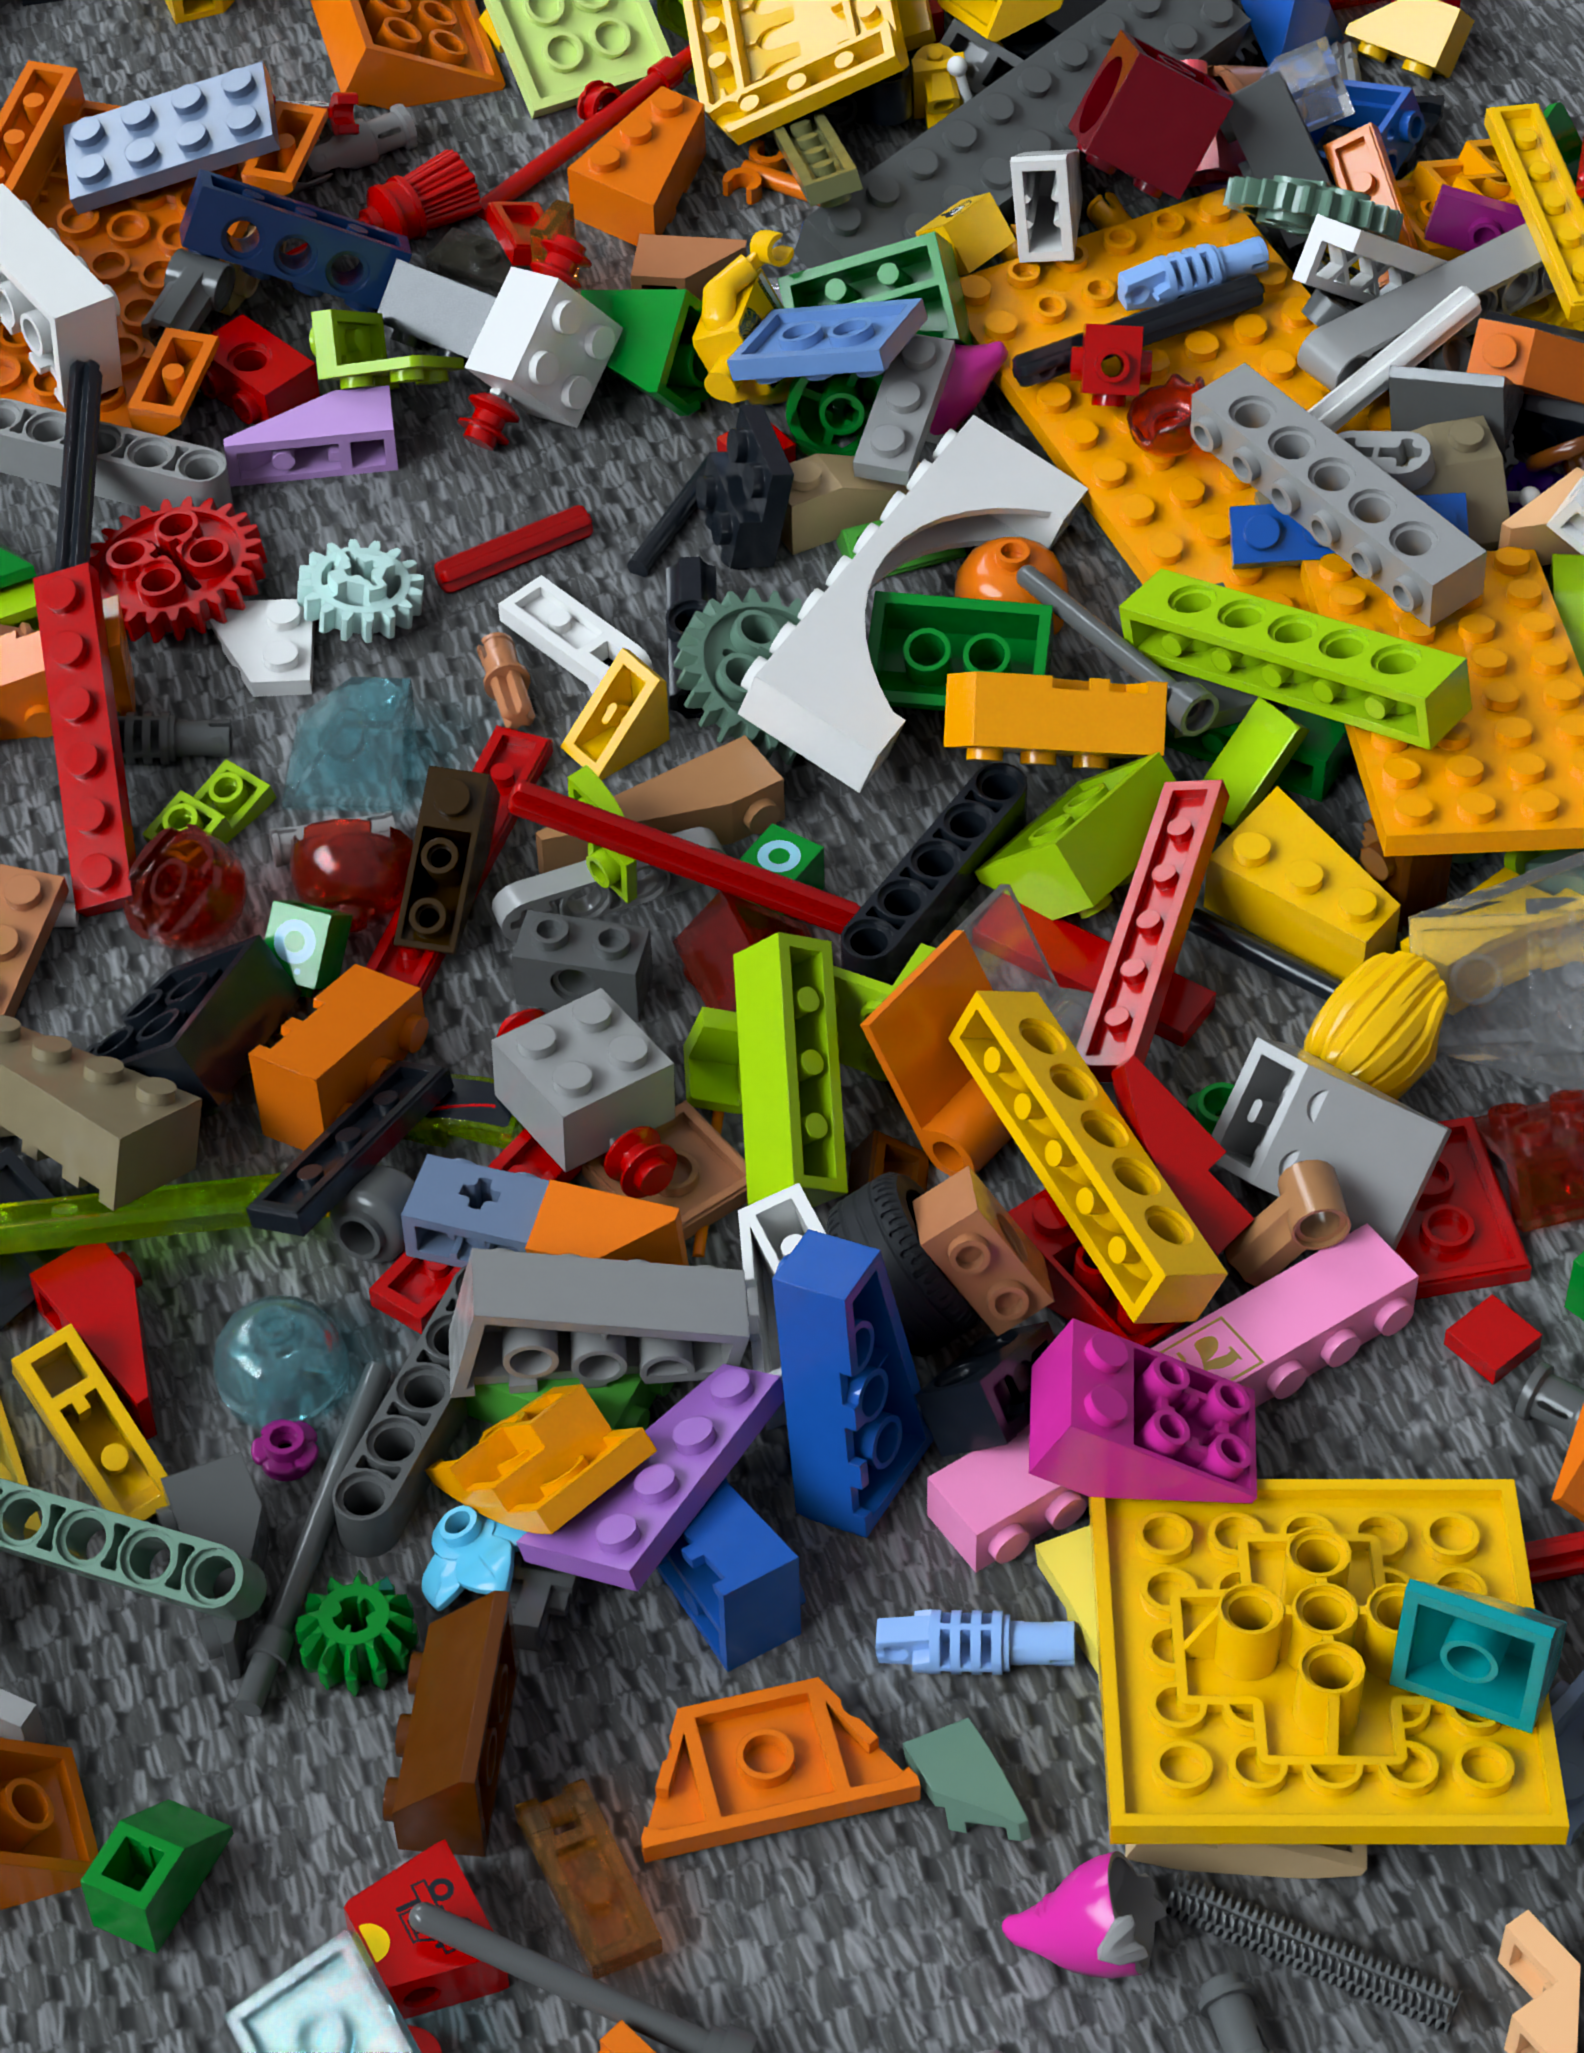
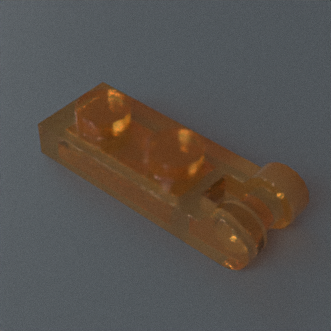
(589, 1880)

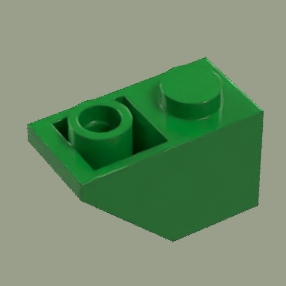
(152, 1871)

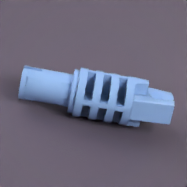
(1189, 272)
(972, 1642)

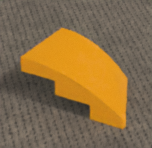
(1473, 171)
(543, 1462)

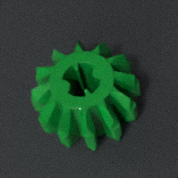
(357, 1633)

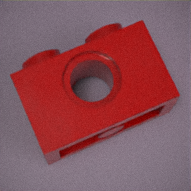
(258, 372)

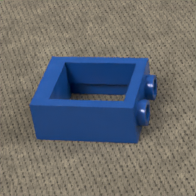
(1391, 110)

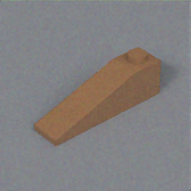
(722, 790)

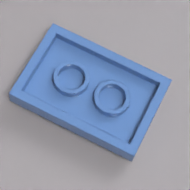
(827, 340)

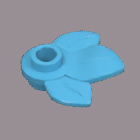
(469, 1555)

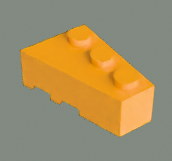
(1053, 718)

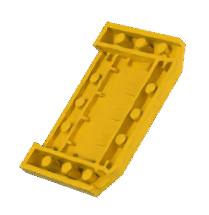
(786, 58)

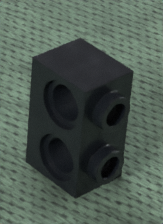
(984, 1392)

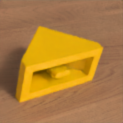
(621, 718)

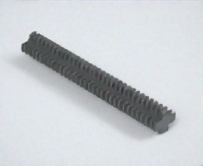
(1313, 1953)

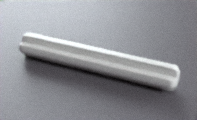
(1405, 351)

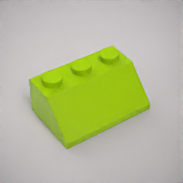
(1082, 842)

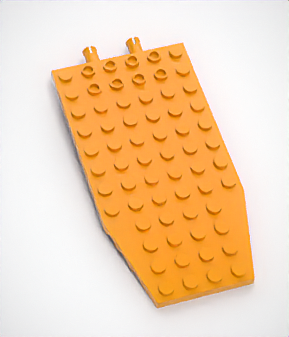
(1151, 506)

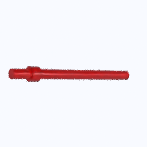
(666, 73)

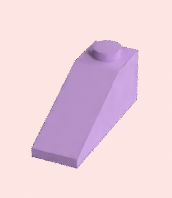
(319, 439)

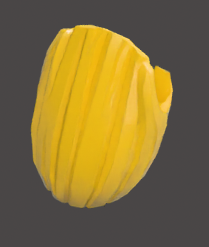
(1383, 1022)

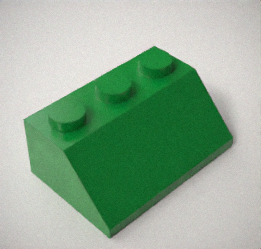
(927, 636)

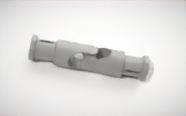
(360, 149)

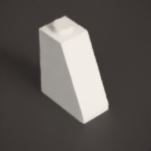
(1047, 204)

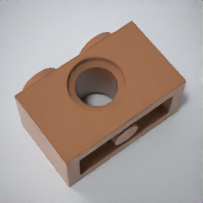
(982, 1251)

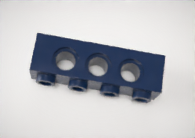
(221, 201)

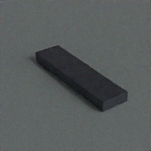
(349, 1148)

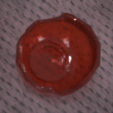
(1162, 417)

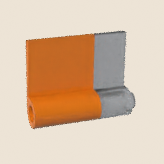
(912, 1029)

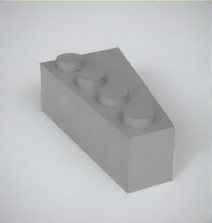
(592, 1321)

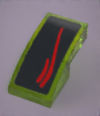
(467, 1113)

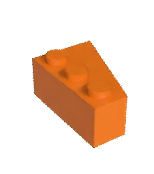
(335, 1053)

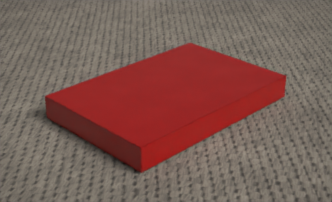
(1462, 1224)

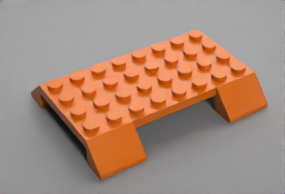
(123, 244)

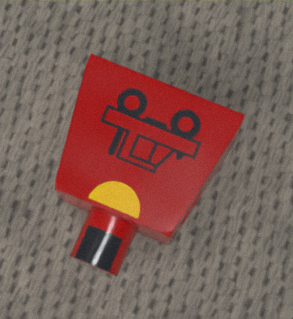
(414, 1967)

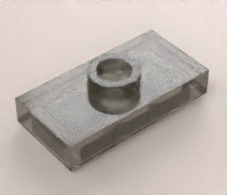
(471, 260)

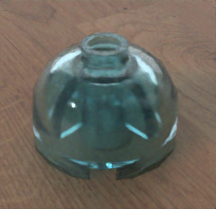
(280, 1361)

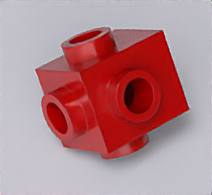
(1116, 340)

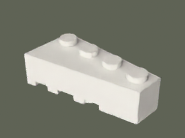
(54, 299)

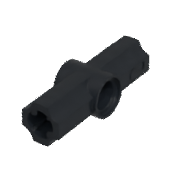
(688, 590)

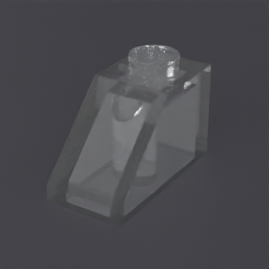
(1314, 83)

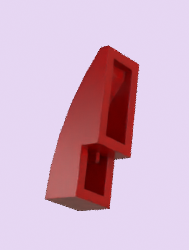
(1180, 1152)

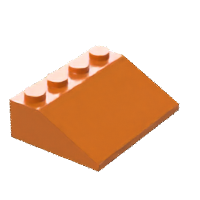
(408, 50)

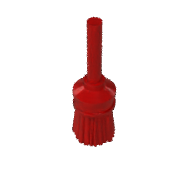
(421, 200)

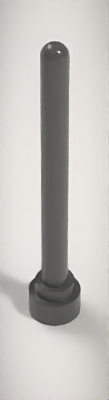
(1189, 704)
(575, 1985)

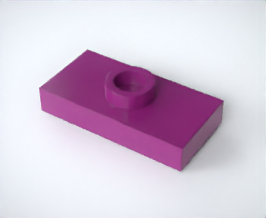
(1469, 219)

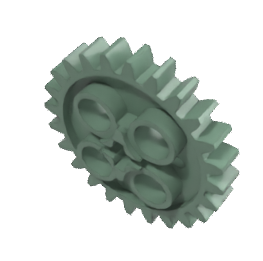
(1295, 202)
(718, 653)

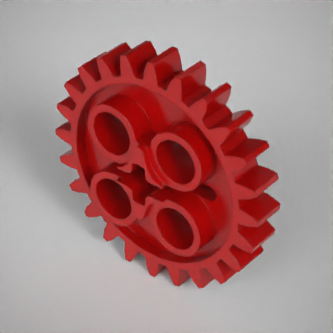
(200, 545)

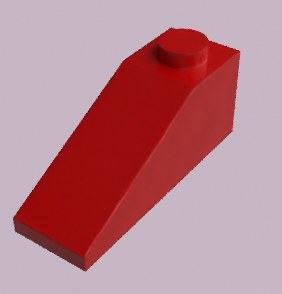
(102, 1303)

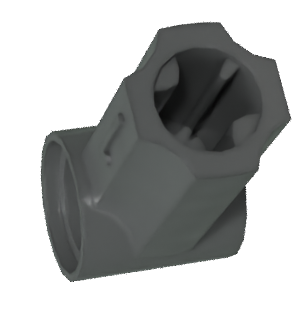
(190, 291)

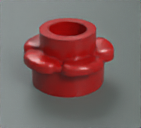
(596, 97)

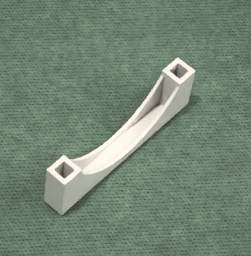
(820, 680)

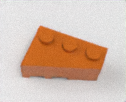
(640, 167)
(23, 679)

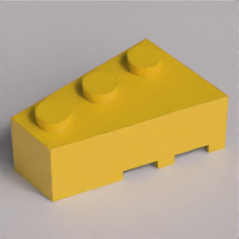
(1300, 890)

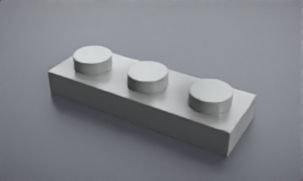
(904, 410)

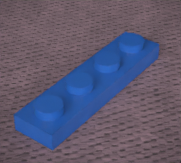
(1270, 539)

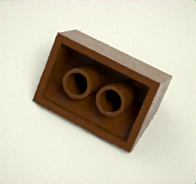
(455, 1729)

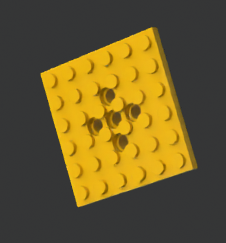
(1259, 1662)

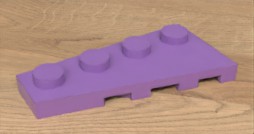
(644, 1514)

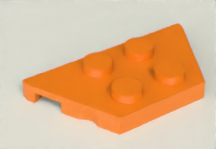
(768, 1768)

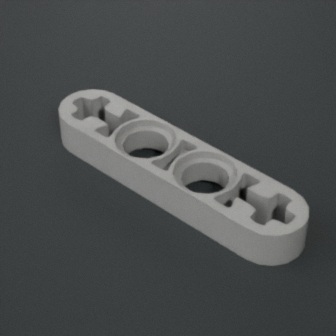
(559, 884)

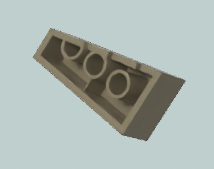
(94, 1115)

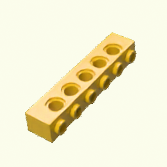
(1087, 1158)

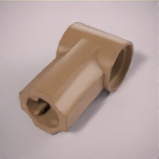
(1303, 1217)

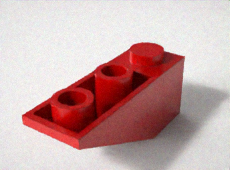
(1075, 1279)

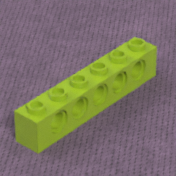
(1298, 658)

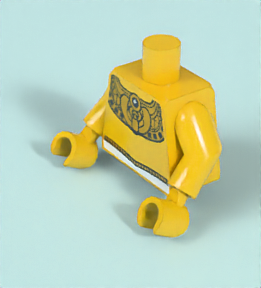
(731, 310)

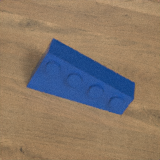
(845, 1382)

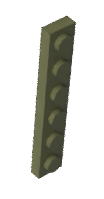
(818, 160)

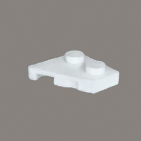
(269, 646)

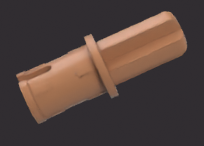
(506, 679)

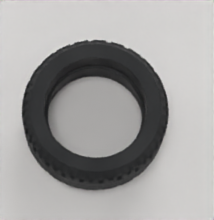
(926, 1299)

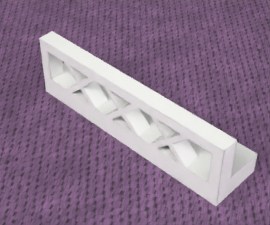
(1374, 254)

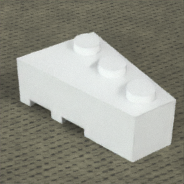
(766, 1235)

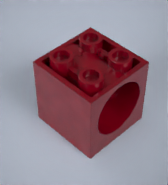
(1149, 117)

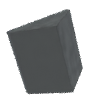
(1438, 396)

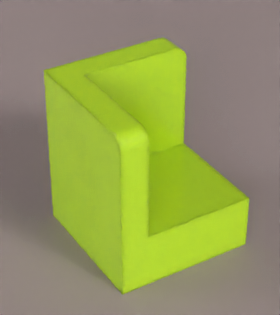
(713, 1062)

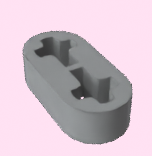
(1390, 451)

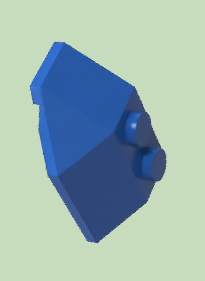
(1290, 24)

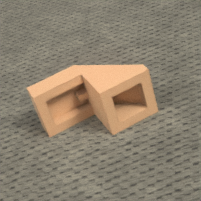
(1553, 1982)

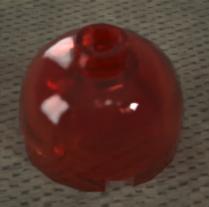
(351, 869)
(186, 890)

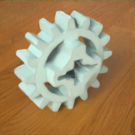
(360, 590)

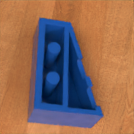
(735, 1579)

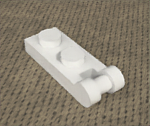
(566, 630)

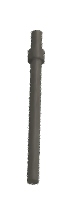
(273, 1642)

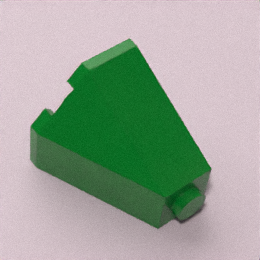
(656, 344)

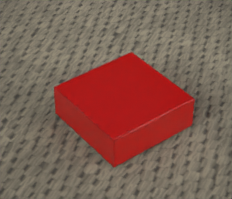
(1492, 1339)

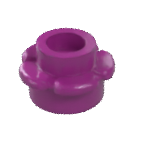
(289, 1462)

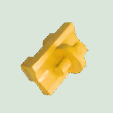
(933, 88)

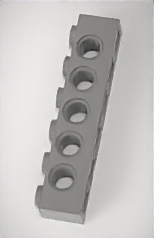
(1338, 495)

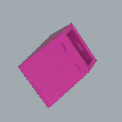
(1138, 1423)

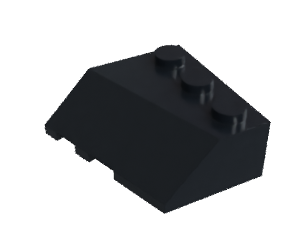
(205, 1021)

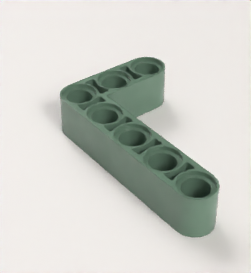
(128, 1553)

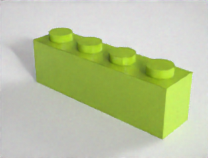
(790, 1068)

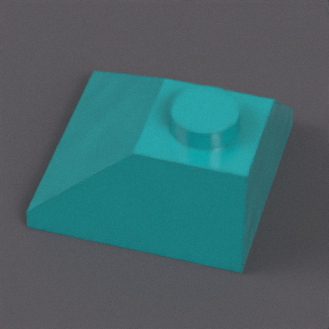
(1476, 1653)

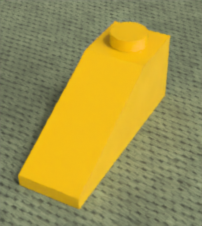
(91, 1424)

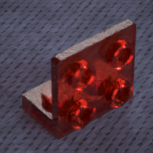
(1542, 1157)

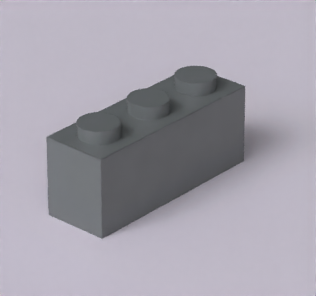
(1273, 137)

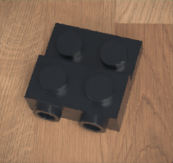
(747, 492)

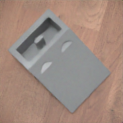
(1305, 1109)

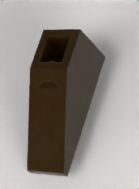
(447, 859)

